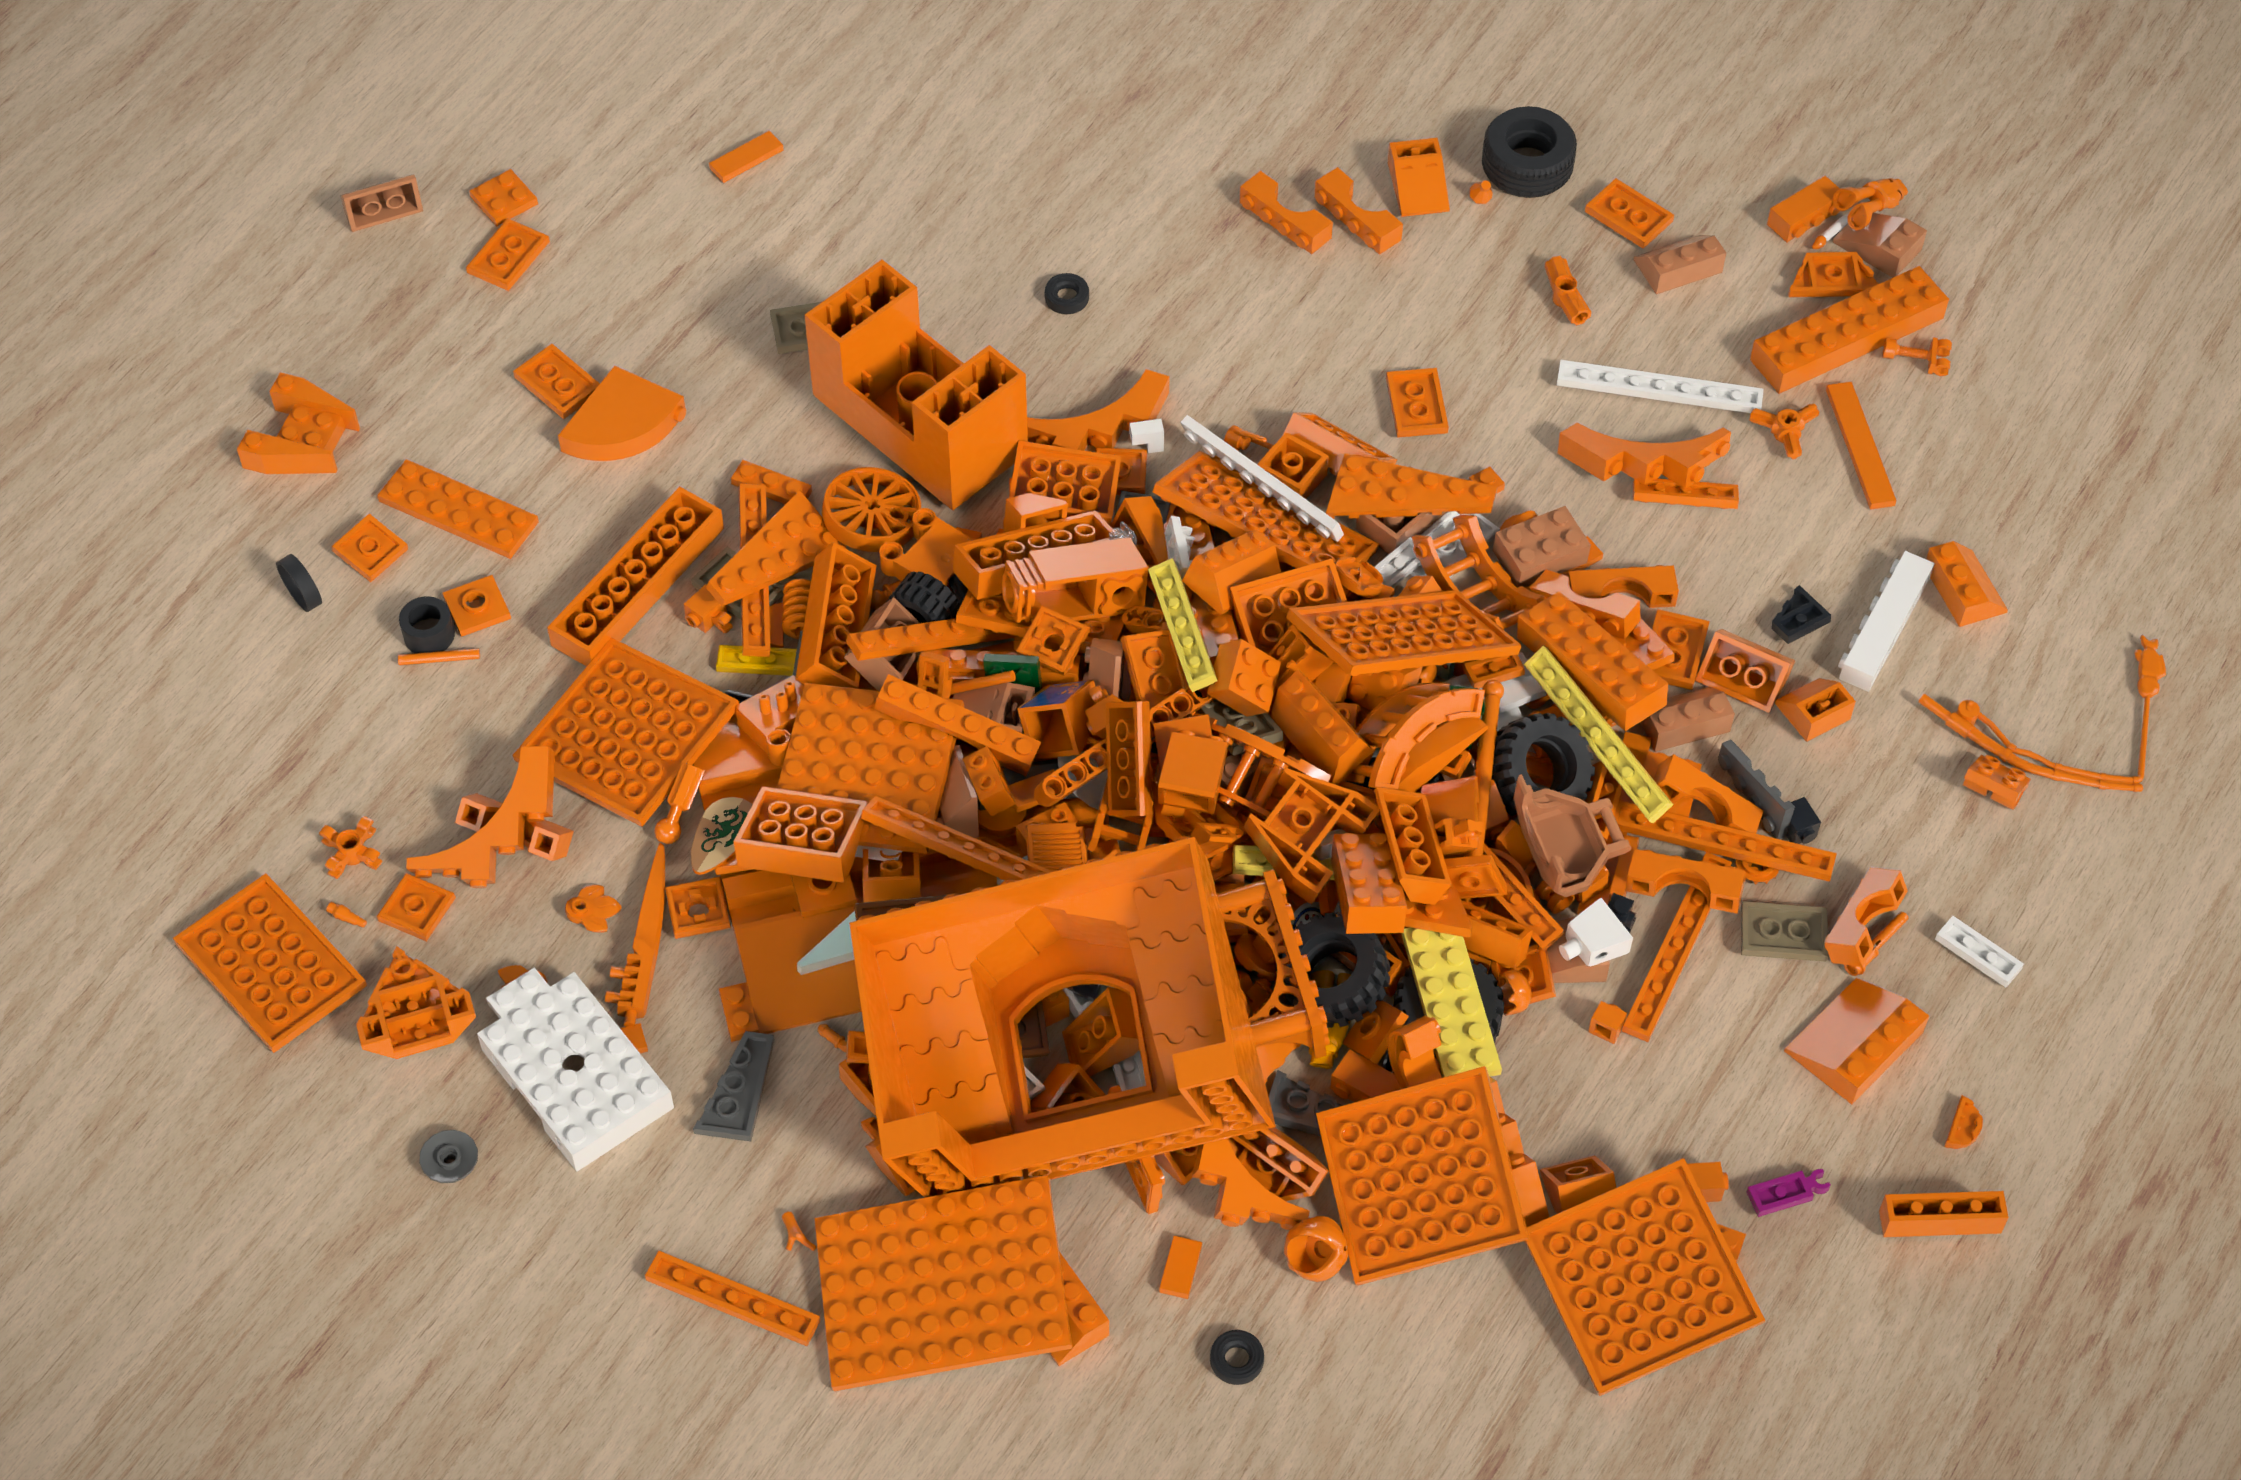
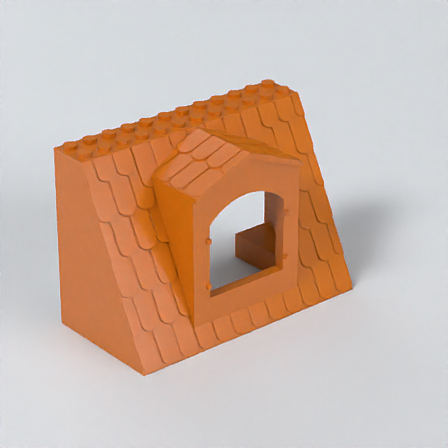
(961, 973)

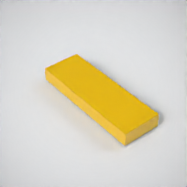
(778, 663)

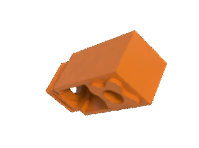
(1077, 580)

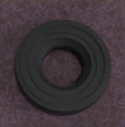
(1066, 306)
(1231, 1374)

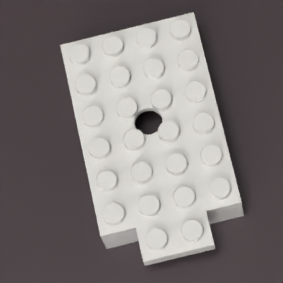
(581, 1109)

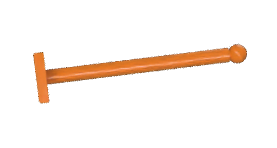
(1477, 873)

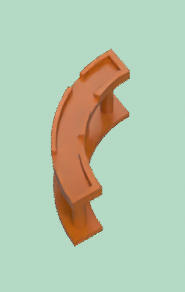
(1492, 574)
(1410, 718)
(1253, 748)

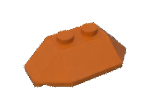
(1279, 1163)

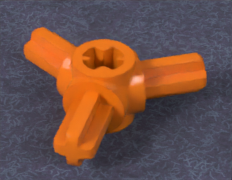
(1786, 425)

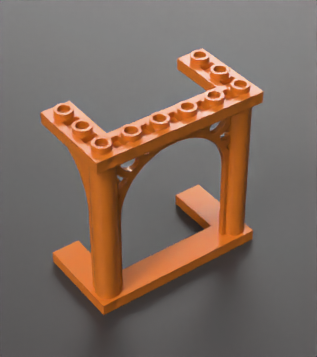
(1299, 1023)

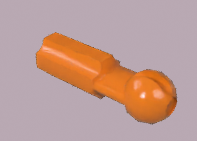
(680, 799)

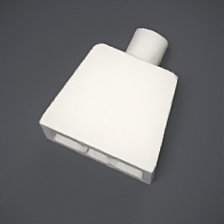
(1596, 936)

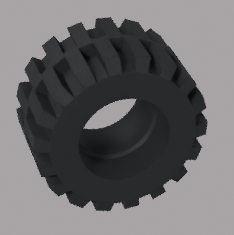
(926, 598)

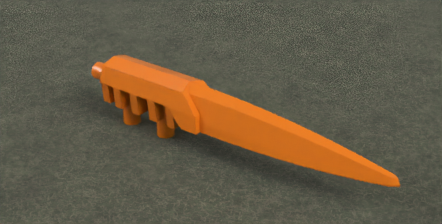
(640, 966)

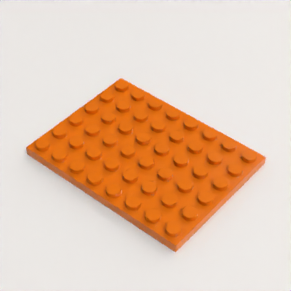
(942, 1283)

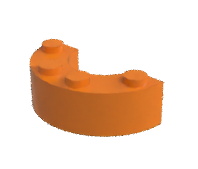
(1412, 1052)

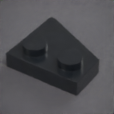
(1799, 616)

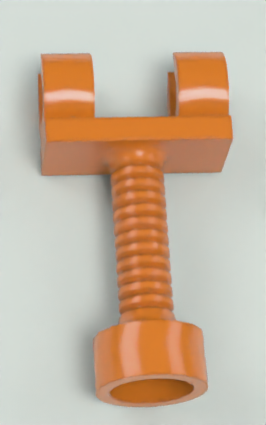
(1938, 347)

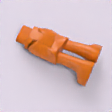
(1881, 193)

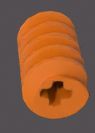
(795, 606)

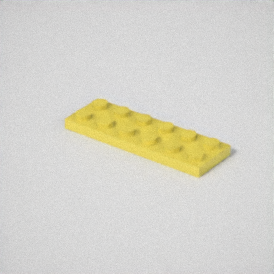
(1453, 998)

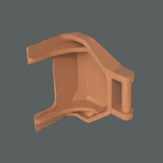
(1566, 836)

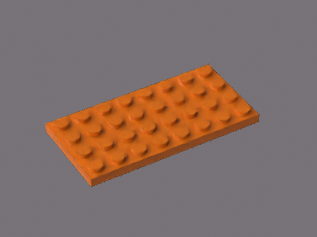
(1229, 502)
(1403, 632)

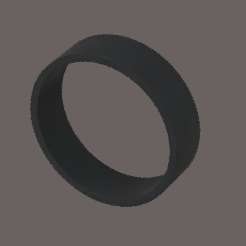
(299, 582)

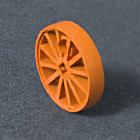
(869, 510)

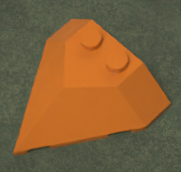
(1209, 830)
(413, 1010)

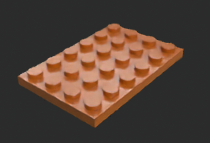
(270, 962)

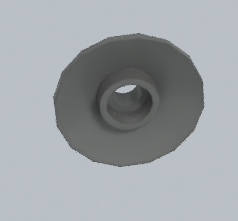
(445, 1146)

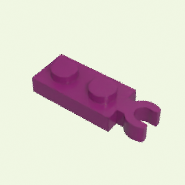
(1786, 1192)

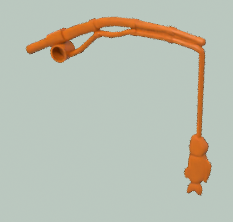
(1962, 721)

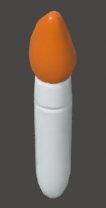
(1821, 240)

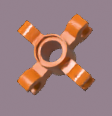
(348, 839)

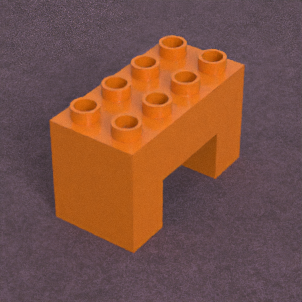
(907, 394)

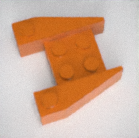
(307, 435)
(1301, 825)

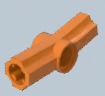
(1565, 291)

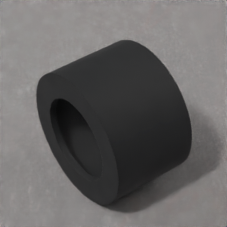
(430, 640)

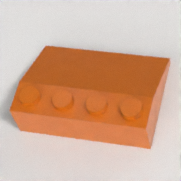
(1072, 475)
(1264, 603)
(800, 834)
(1858, 1037)

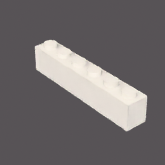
(1886, 620)

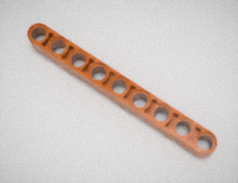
(1086, 772)

